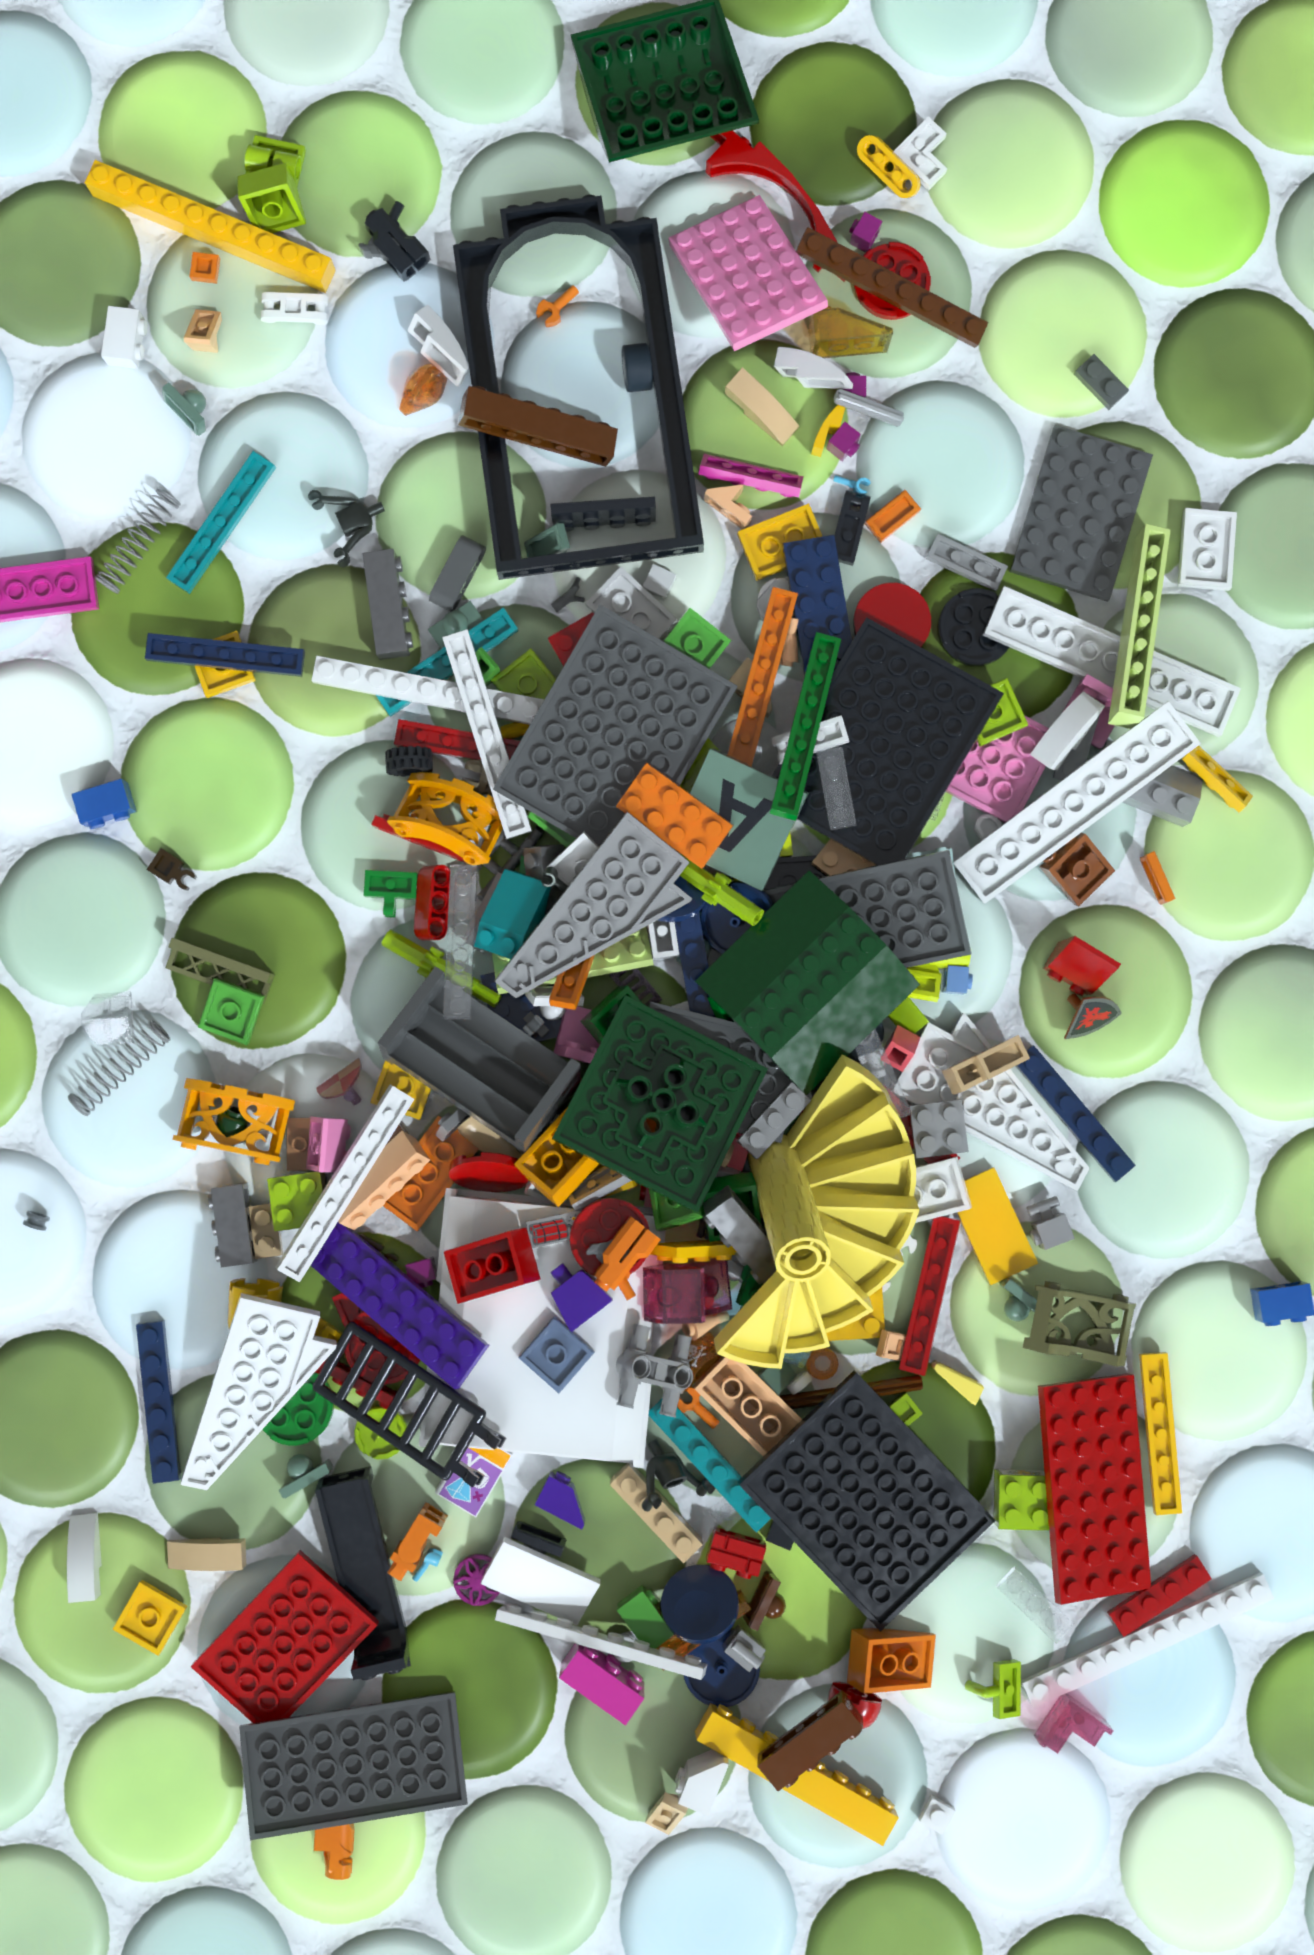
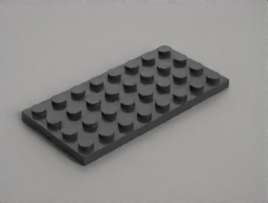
(907, 905)
(352, 1765)

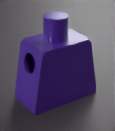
(577, 1296)

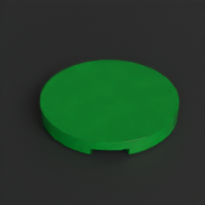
(301, 1417)

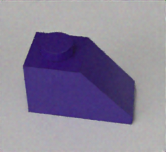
(561, 1499)

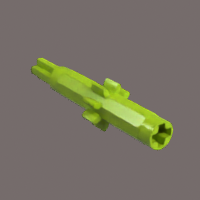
(717, 890)
(427, 961)

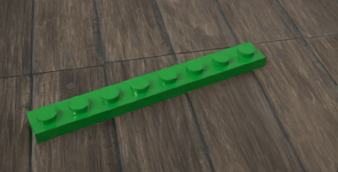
(805, 727)

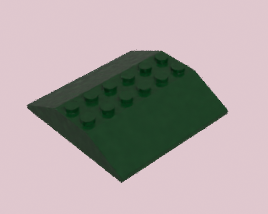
(663, 79)
(808, 982)

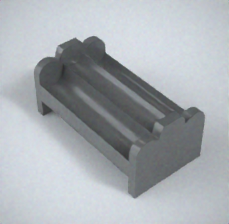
(481, 1064)

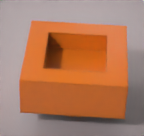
(204, 267)

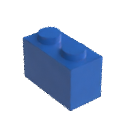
(104, 803)
(1282, 1302)

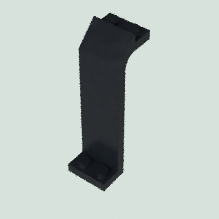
(362, 1569)

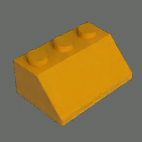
(554, 1167)

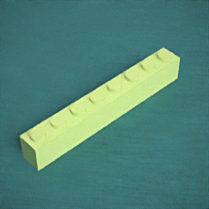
(1139, 627)

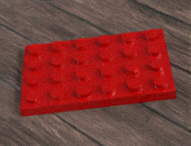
(285, 1642)

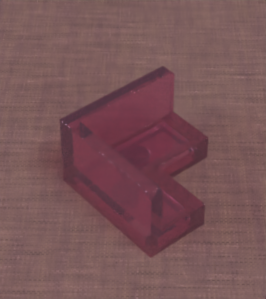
(1068, 1717)

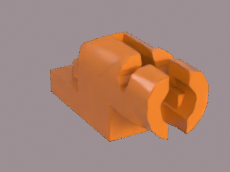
(338, 1847)

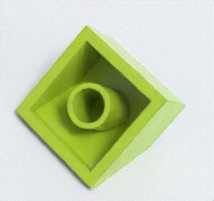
(271, 198)

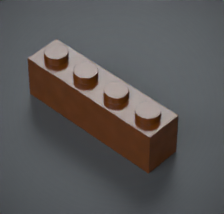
(810, 1741)

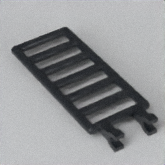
(475, 1427)

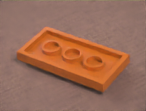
(675, 815)
(428, 1187)

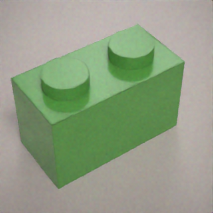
(644, 1617)

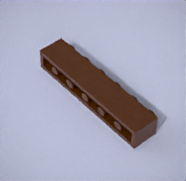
(537, 426)

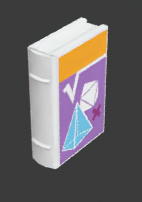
(470, 1499)

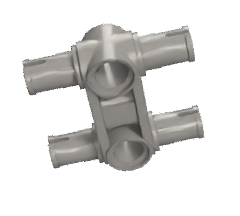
(671, 1374)

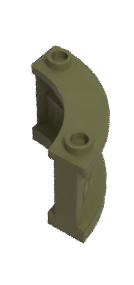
(1102, 1350)

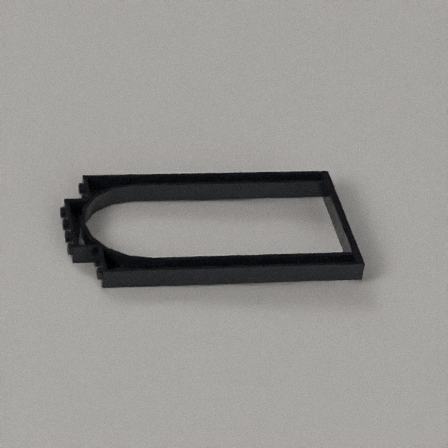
(640, 249)

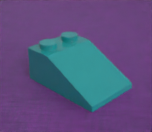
(512, 913)

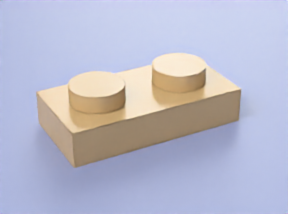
(265, 1240)
(666, 1813)

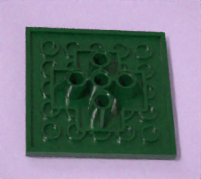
(609, 1119)

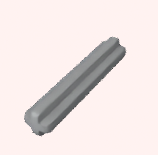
(868, 407)

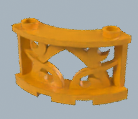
(453, 837)
(267, 1105)

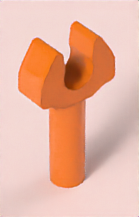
(556, 306)
(698, 1408)

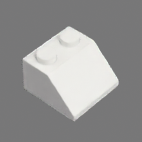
(701, 1781)

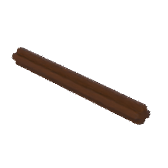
(881, 1387)

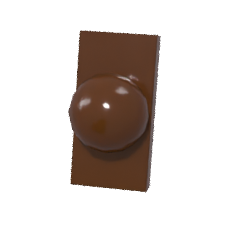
(765, 1601)

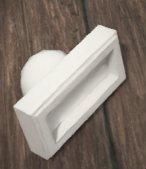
(540, 997)

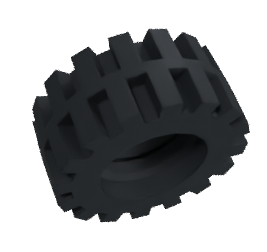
(408, 760)

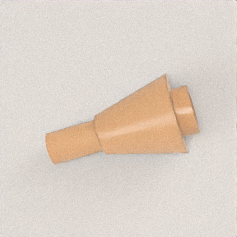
(790, 649)
(696, 1330)

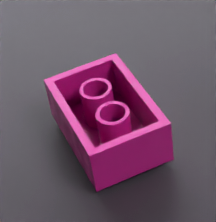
(603, 1681)

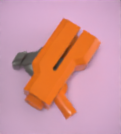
(619, 1260)

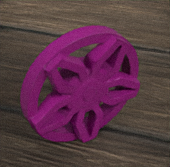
(474, 1580)

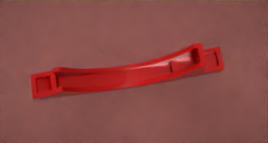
(739, 157)

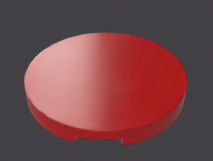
(903, 261)
(896, 609)
(487, 1173)
(599, 1224)
(377, 1359)

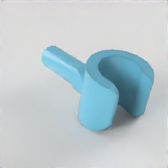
(853, 484)
(432, 1557)

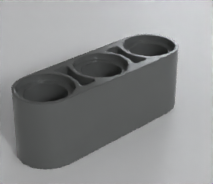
(457, 573)

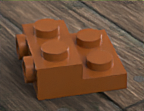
(1077, 868)

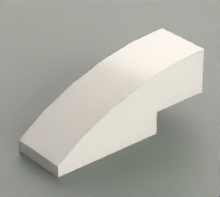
(439, 344)
(810, 369)
(1067, 731)
(83, 1558)

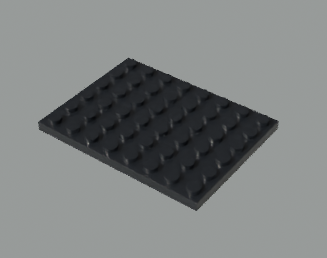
(907, 736)
(866, 1500)

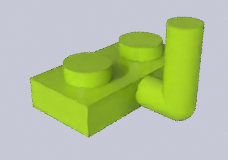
(1005, 1689)

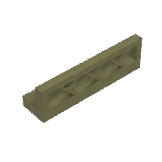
(216, 960)

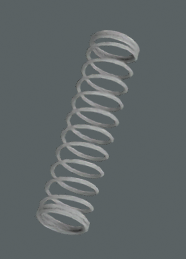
(164, 496)
(81, 1107)

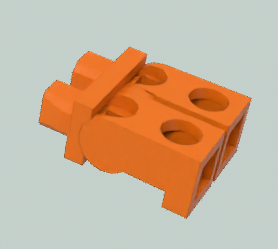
(411, 1548)

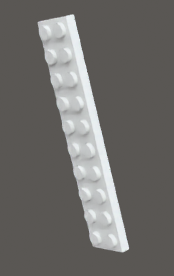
(1091, 650)
(1077, 802)

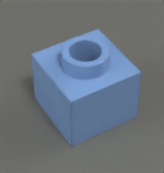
(957, 980)

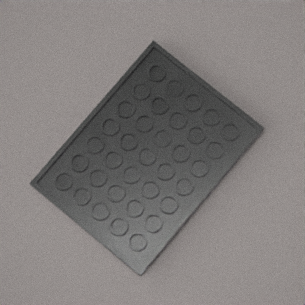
(606, 716)

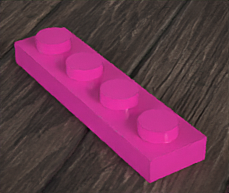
(751, 475)

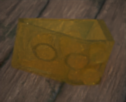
(843, 334)

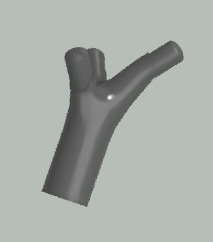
(568, 597)

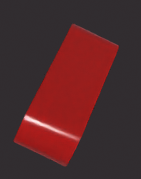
(425, 913)

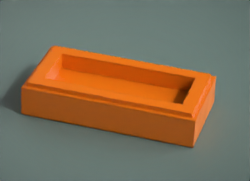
(892, 516)
(1157, 878)

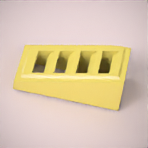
(965, 1385)

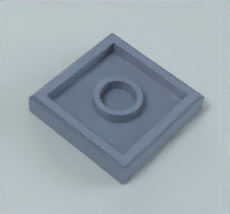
(556, 1354)

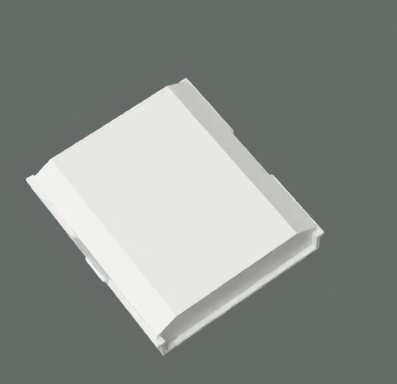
(517, 1402)

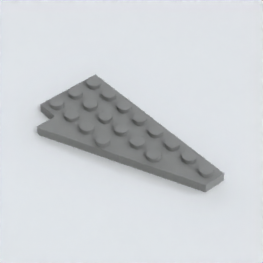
(610, 898)

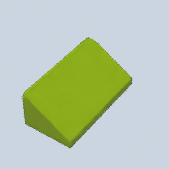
(908, 1016)

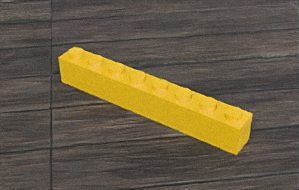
(819, 1788)

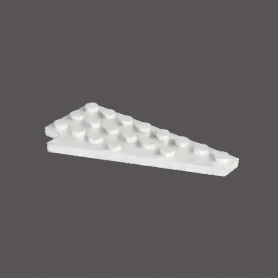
(995, 1109)
(260, 1368)

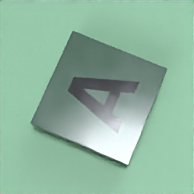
(744, 800)

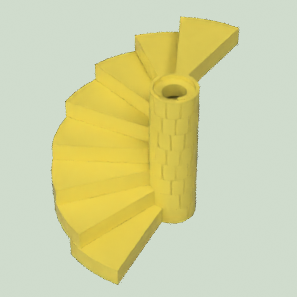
(834, 1216)

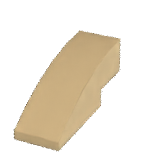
(761, 406)
(985, 1065)
(207, 1554)

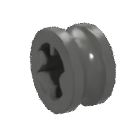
(36, 1220)

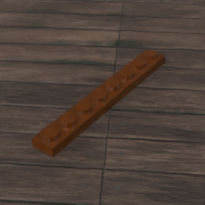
(891, 287)

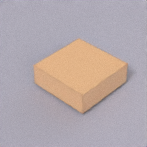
(891, 1345)

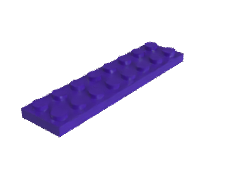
(399, 1305)

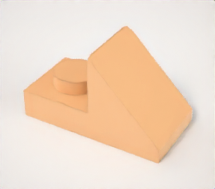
(203, 331)
(724, 500)

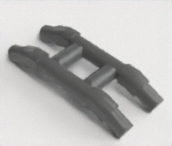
(512, 849)

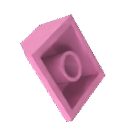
(327, 1143)

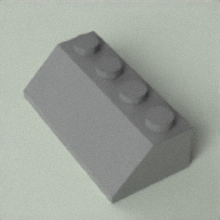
(1168, 796)

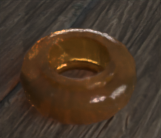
(822, 1375)

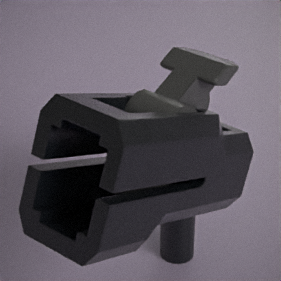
(392, 243)

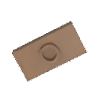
(297, 1143)

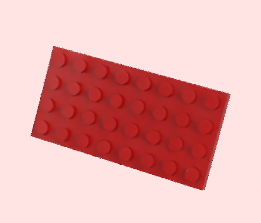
(1094, 1488)

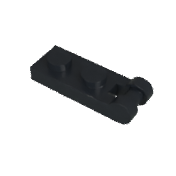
(850, 527)

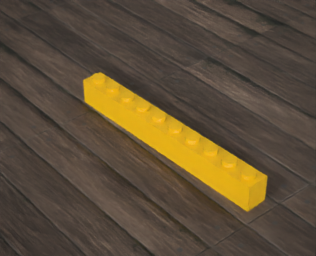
(210, 226)

